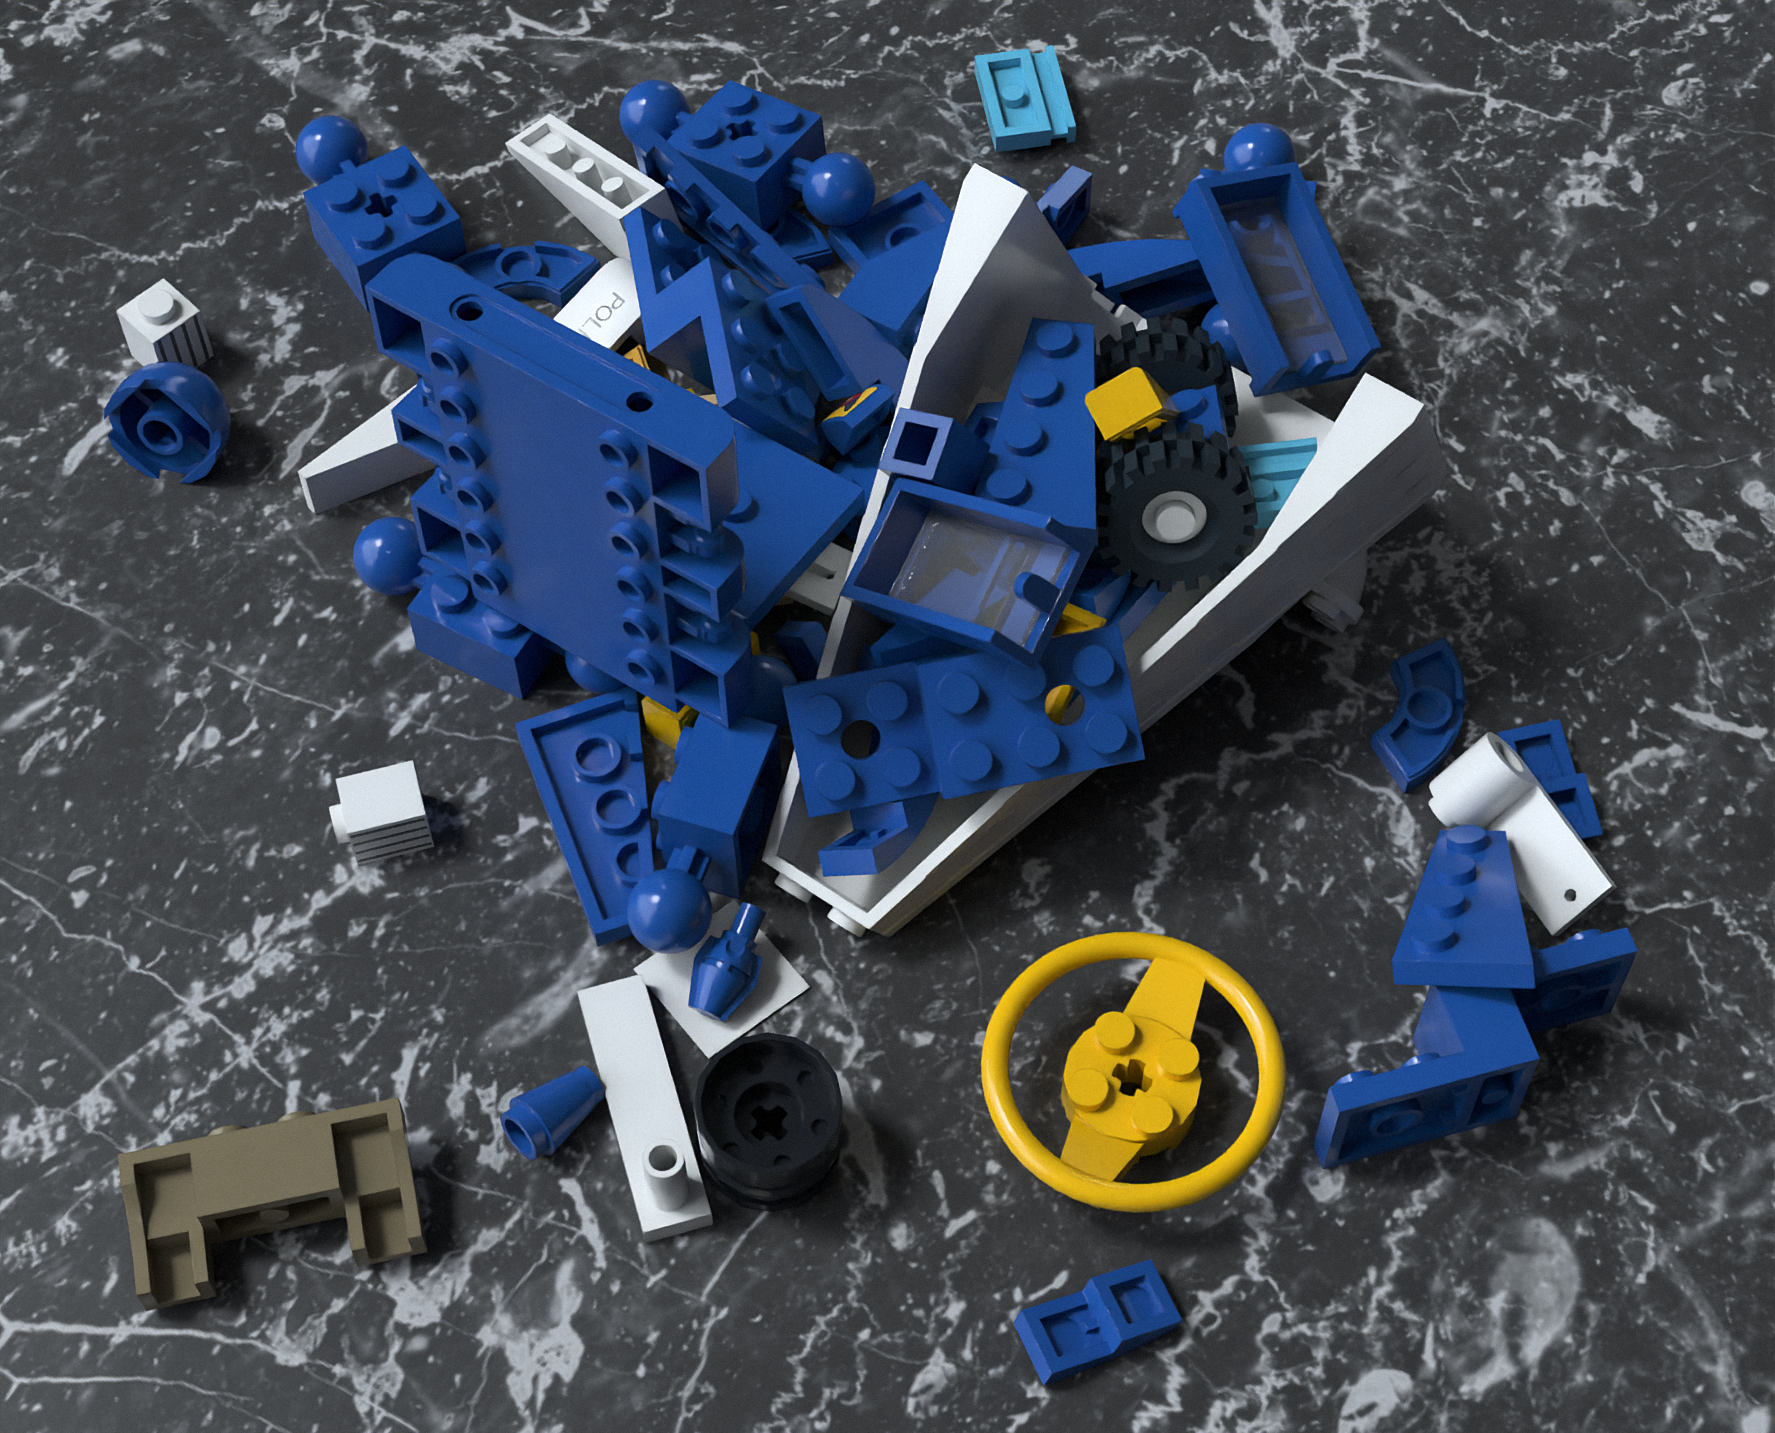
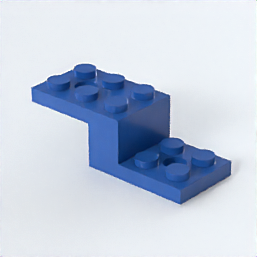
(718, 331)
(963, 723)
(1472, 1052)

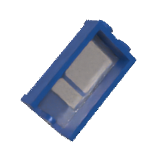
(1277, 277)
(968, 570)

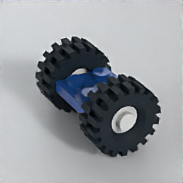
(1176, 495)

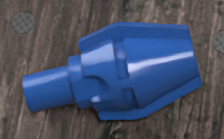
(727, 966)

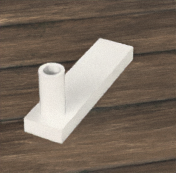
(644, 1108)

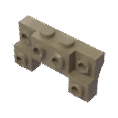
(265, 1182)

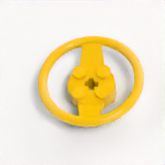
(1140, 1046)

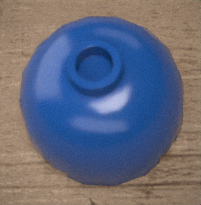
(169, 420)

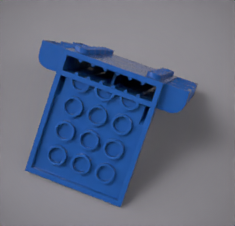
(597, 490)

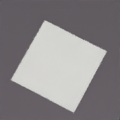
(671, 976)

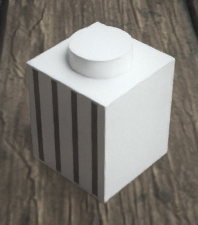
(164, 327)
(381, 813)

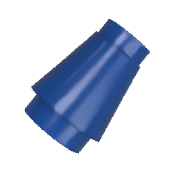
(551, 1112)

